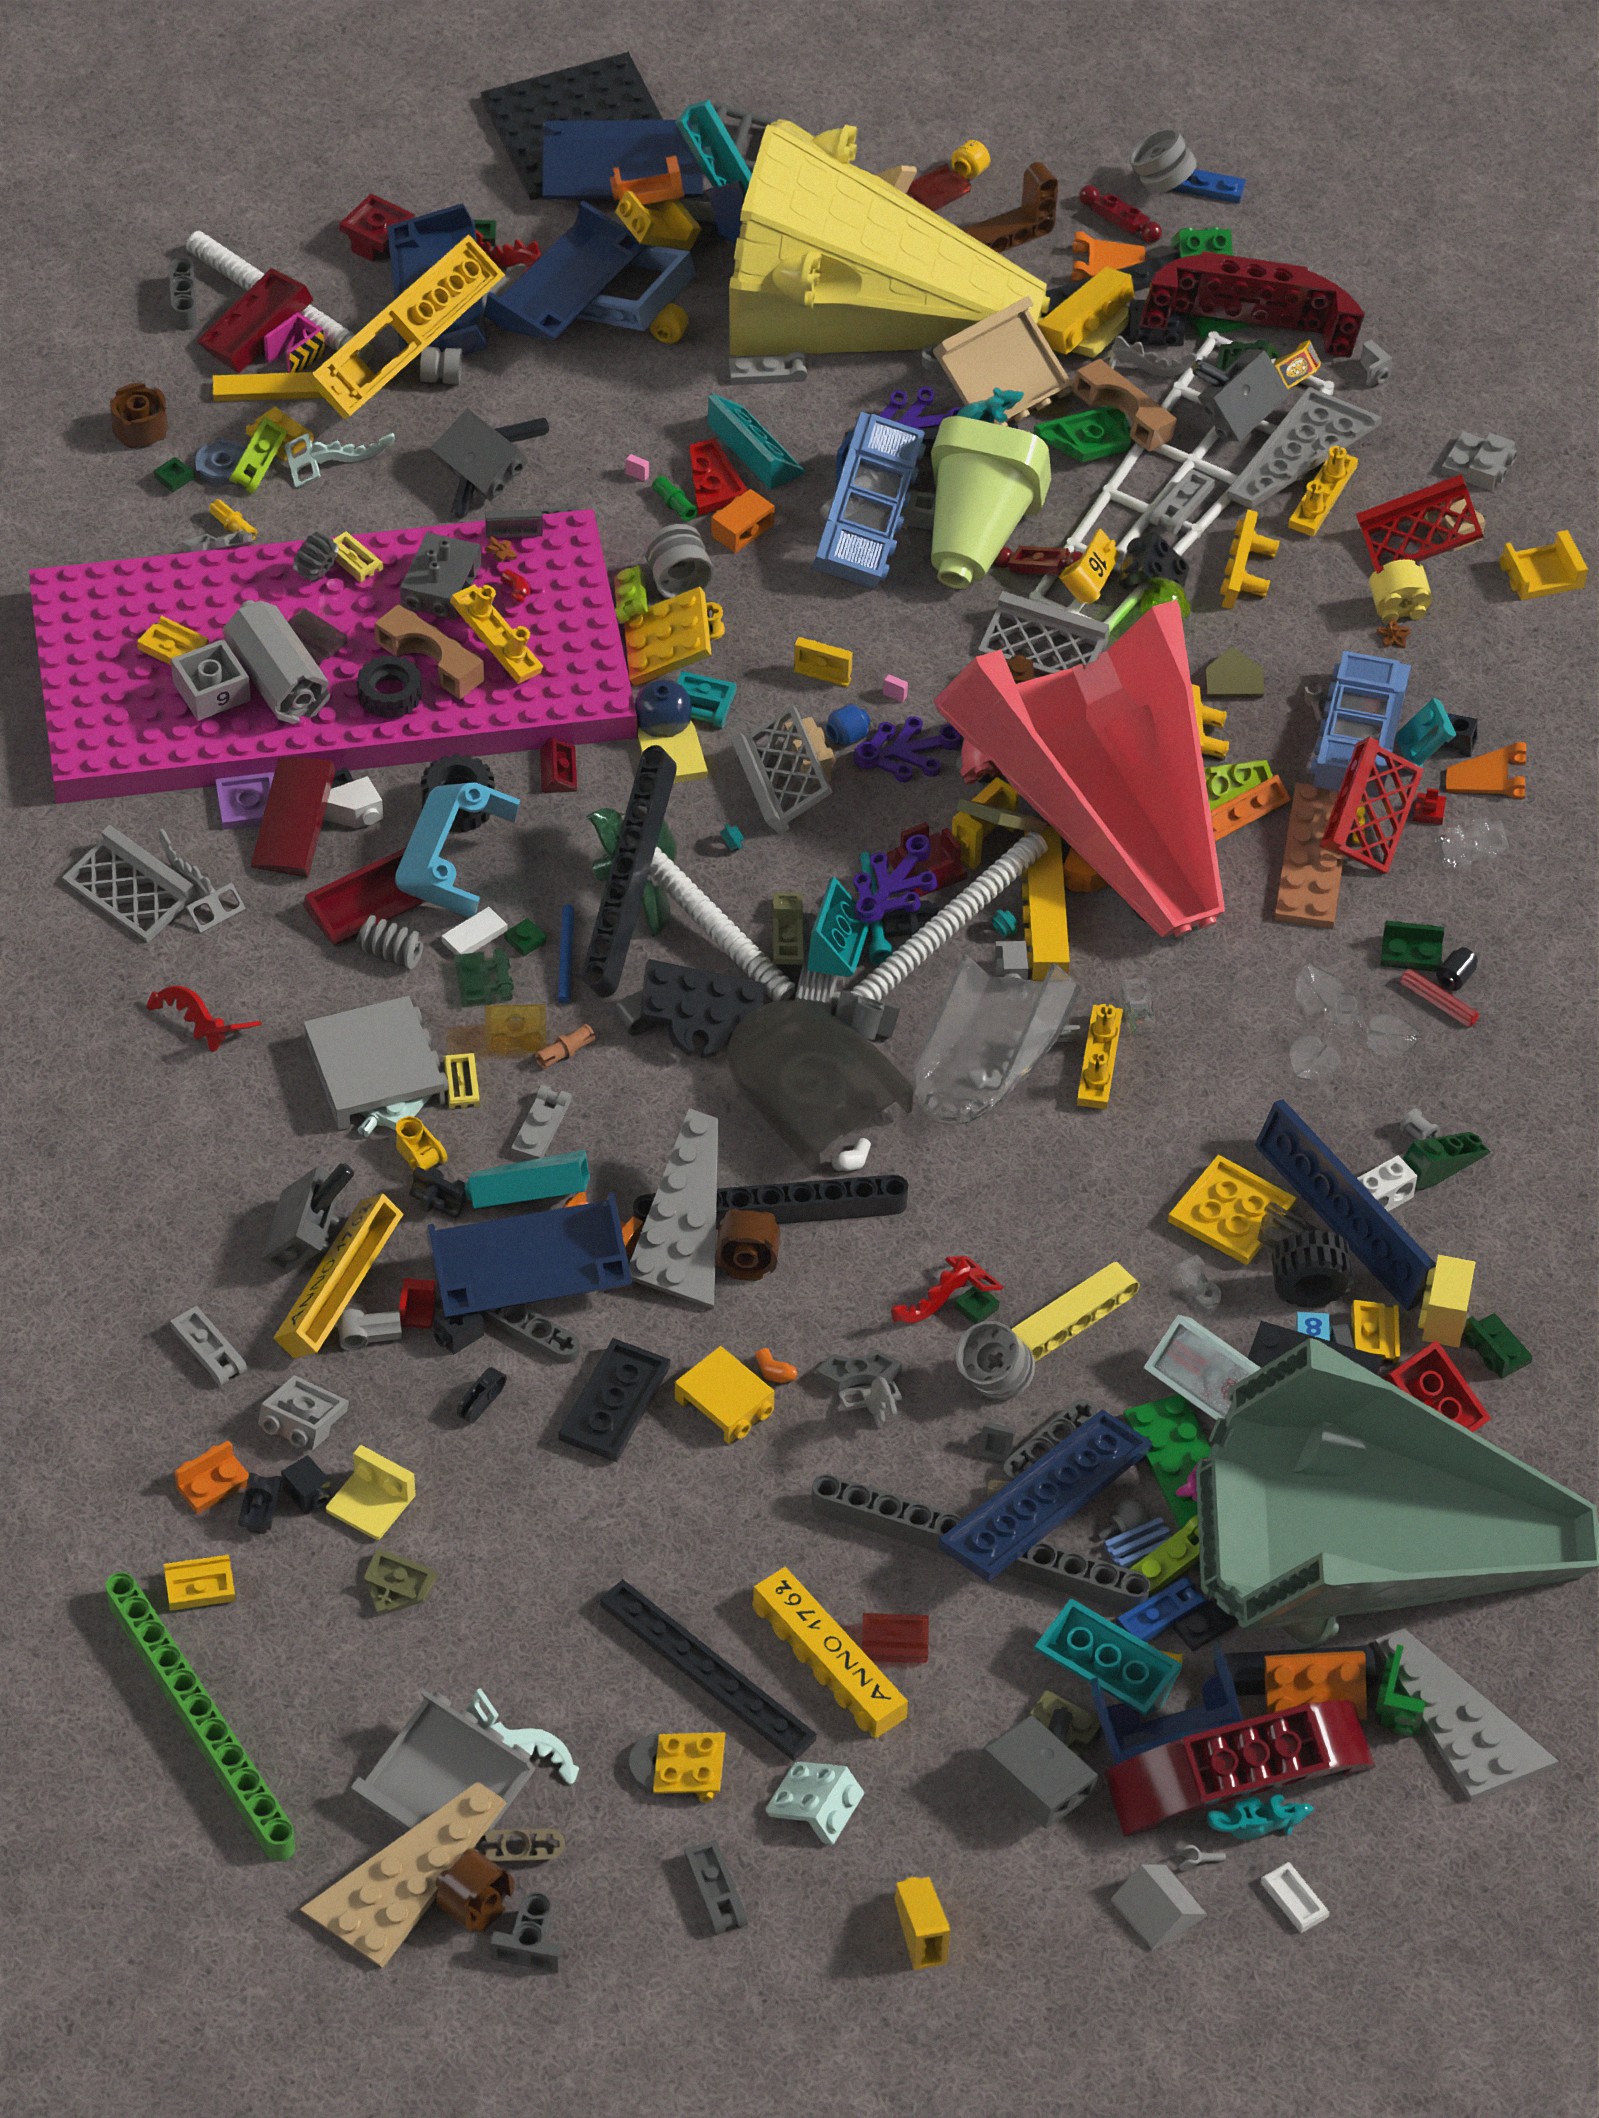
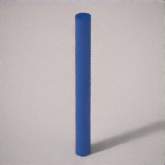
(566, 953)

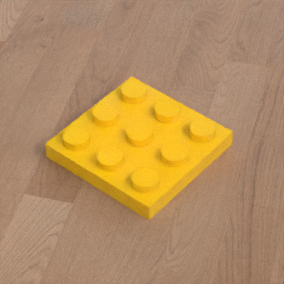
(667, 636)
(1228, 1208)

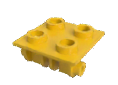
(690, 1764)

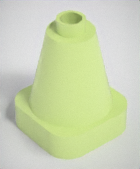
(983, 488)

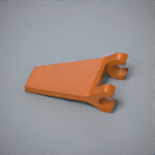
(1102, 255)
(1489, 773)

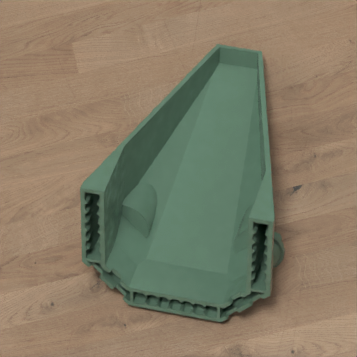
(1366, 1501)

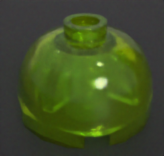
(1164, 591)

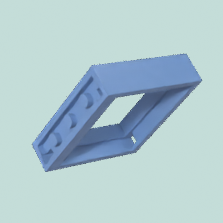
(639, 314)

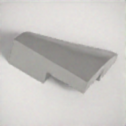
(208, 542)

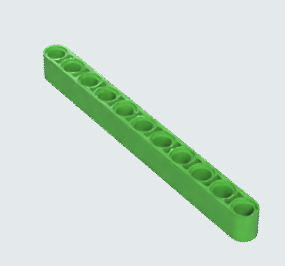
(202, 1727)

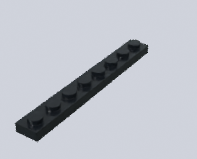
(708, 1670)

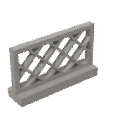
(1051, 623)
(759, 775)
(142, 863)

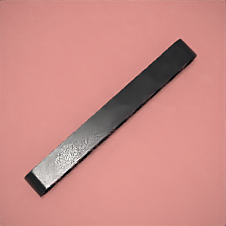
(629, 871)
(808, 1199)

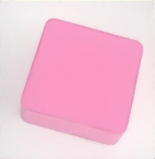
(637, 467)
(895, 688)

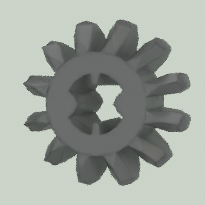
(315, 557)

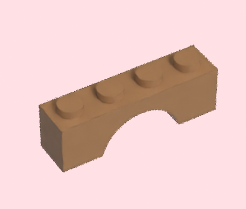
(1103, 385)
(406, 633)

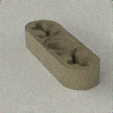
(539, 1853)

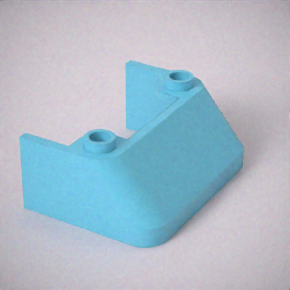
(426, 874)

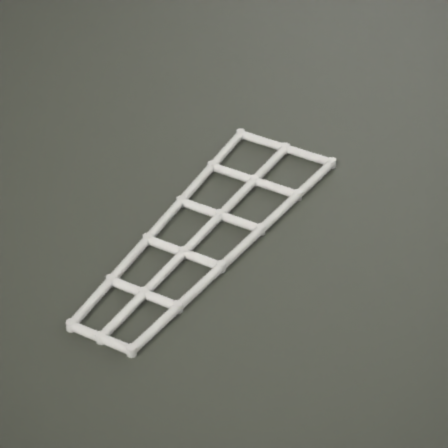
(1189, 461)

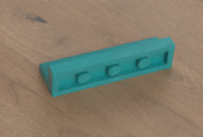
(717, 145)

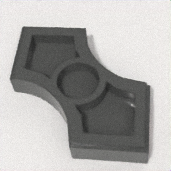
(844, 1372)

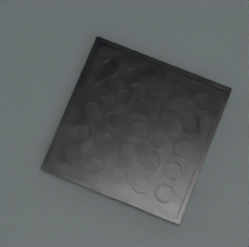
(585, 92)

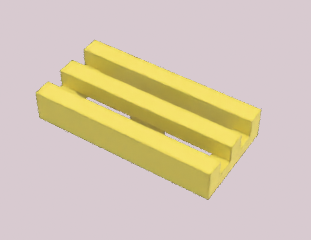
(351, 562)
(463, 1100)

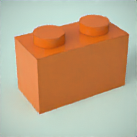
(742, 520)

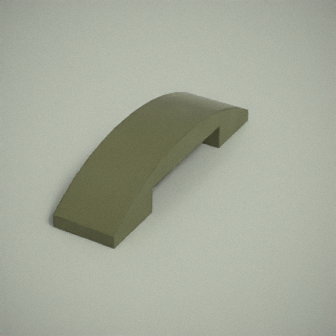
(788, 928)

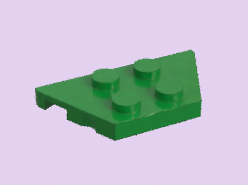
(1088, 434)

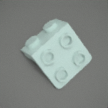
(817, 1794)

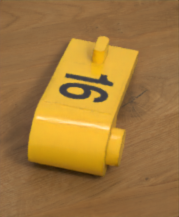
(1091, 571)

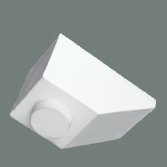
(354, 804)

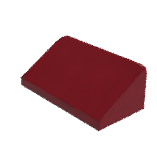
(558, 766)

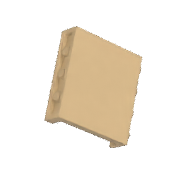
(1008, 355)

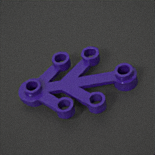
(911, 416)
(871, 755)
(871, 908)

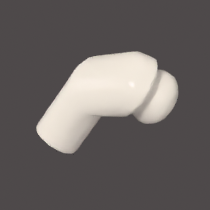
(854, 1158)

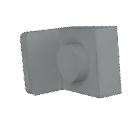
(1376, 363)

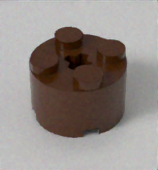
(139, 415)
(747, 1244)
(474, 1891)

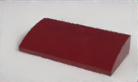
(241, 330)
(293, 815)
(348, 902)

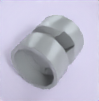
(441, 365)

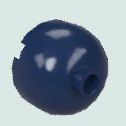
(663, 708)

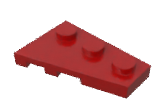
(713, 477)

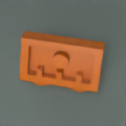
(210, 1477)

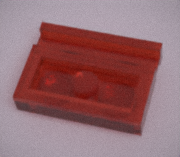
(939, 187)
(895, 1637)

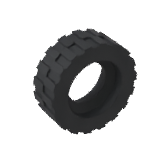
(389, 669)

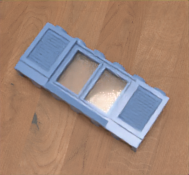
(869, 500)
(1363, 705)

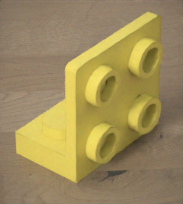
(373, 1494)

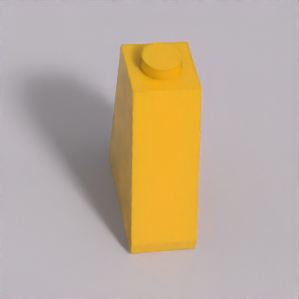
(922, 1922)

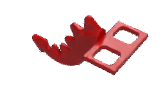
(511, 256)
(198, 1013)
(948, 1283)

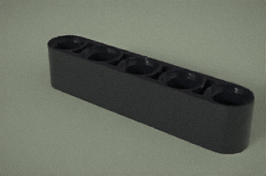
(1249, 1674)

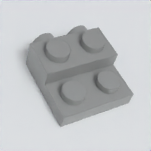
(1480, 460)
(301, 1413)

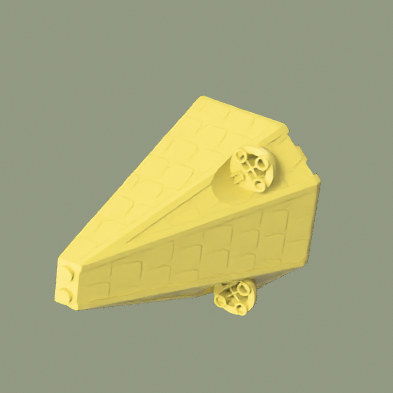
(851, 261)

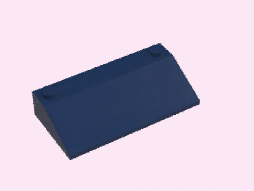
(583, 155)
(415, 249)
(565, 277)
(529, 1258)

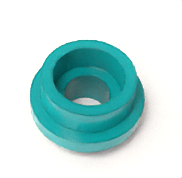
(732, 837)
(1004, 923)

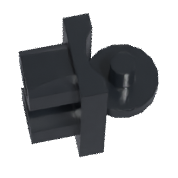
(908, 923)
(437, 1192)
(259, 1503)

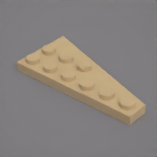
(394, 1888)

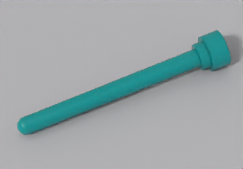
(879, 948)

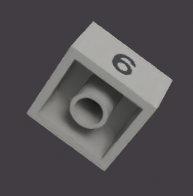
(210, 679)

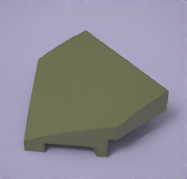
(1234, 676)
(397, 1581)

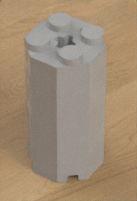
(276, 661)

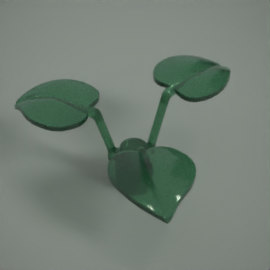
(654, 899)

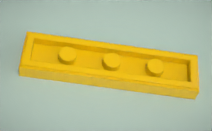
(263, 387)

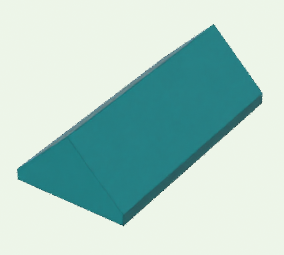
(752, 442)
(836, 934)
(1120, 1660)

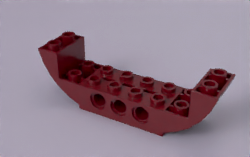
(1256, 294)
(1238, 1762)

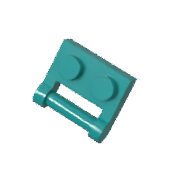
(708, 693)
(1425, 733)

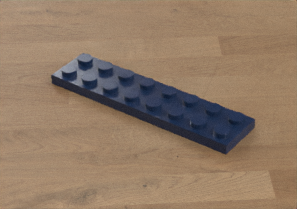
(1345, 1204)
(1044, 1495)

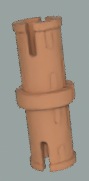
(565, 1046)

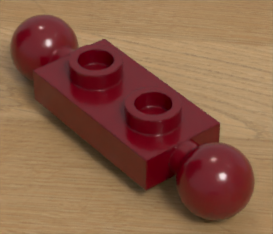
(1120, 213)
(1037, 559)

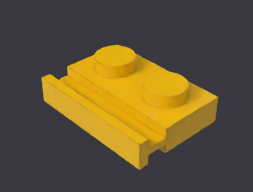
(294, 430)
(169, 640)
(823, 661)
(1376, 1329)
(199, 1582)

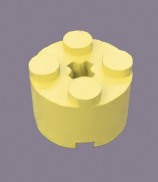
(1400, 591)

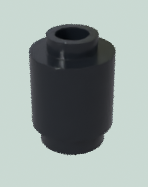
(1457, 969)

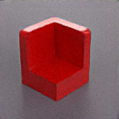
(417, 1303)

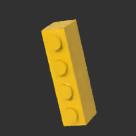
(1087, 309)

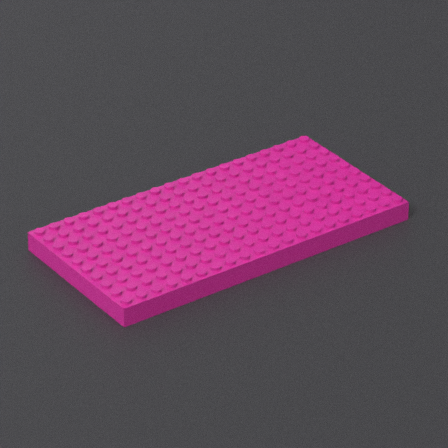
(128, 731)

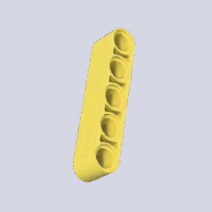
(1077, 1310)

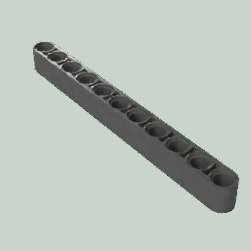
(937, 1522)

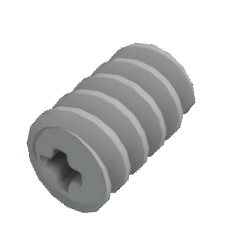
(390, 943)

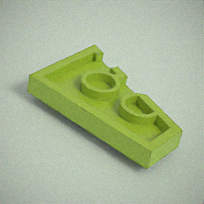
(1231, 780)

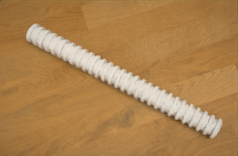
(246, 276)
(952, 917)
(718, 926)

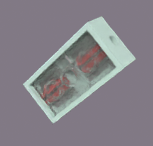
(1199, 1365)

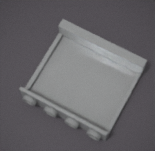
(373, 1058)
(439, 1759)

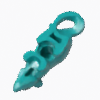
(993, 407)
(1253, 1819)

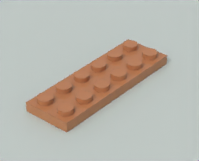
(1309, 872)

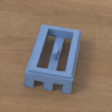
(1155, 1526)

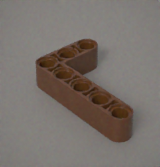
(1024, 223)

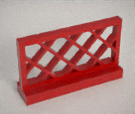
(1414, 508)
(1349, 799)

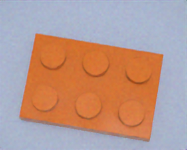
(1315, 1679)

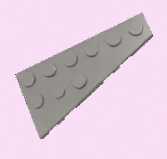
(1301, 445)
(680, 1229)
(1469, 1732)

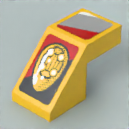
(1298, 365)

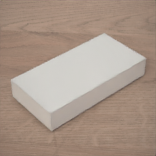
(474, 932)
(1294, 1897)

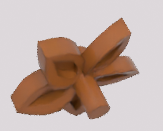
(501, 550)
(1394, 634)

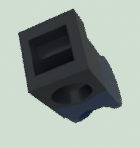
(1466, 734)

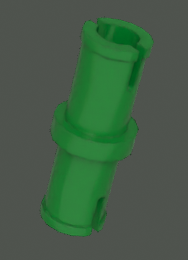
(674, 498)

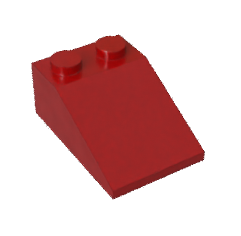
(1438, 1384)

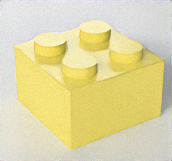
(1446, 1300)

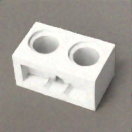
(1390, 1183)

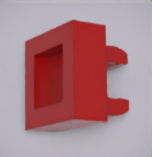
(1430, 807)

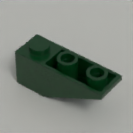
(1443, 1156)

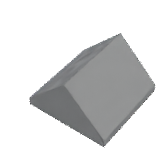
(1157, 1904)

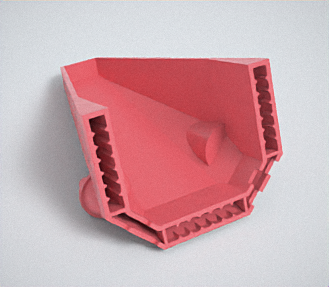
(1106, 764)

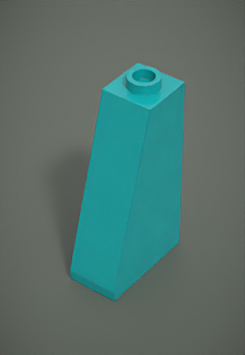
(529, 1180)

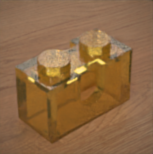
(525, 1033)

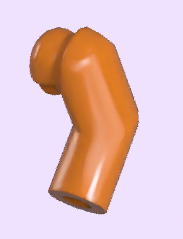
(774, 1370)

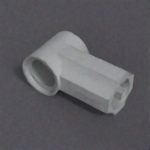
(359, 1329)

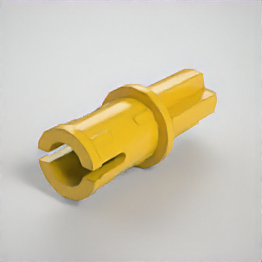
(232, 520)

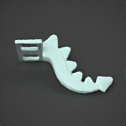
(320, 453)
(525, 1738)

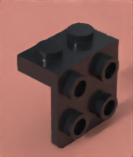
(1149, 558)

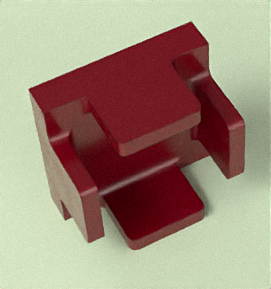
(369, 225)
(942, 861)

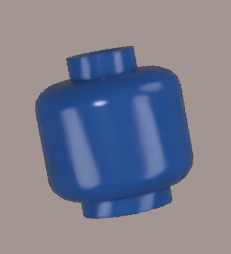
(848, 725)

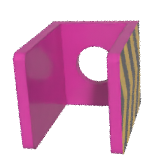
(287, 335)

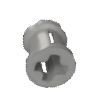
(1418, 1126)

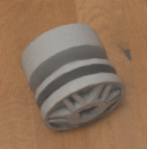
(678, 560)
(985, 1348)

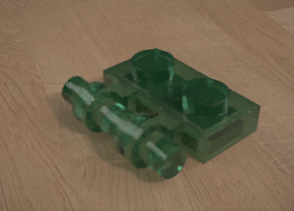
(473, 978)

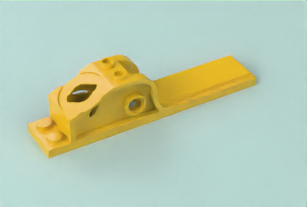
(417, 316)

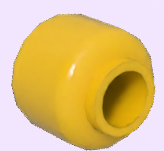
(970, 159)
(669, 324)

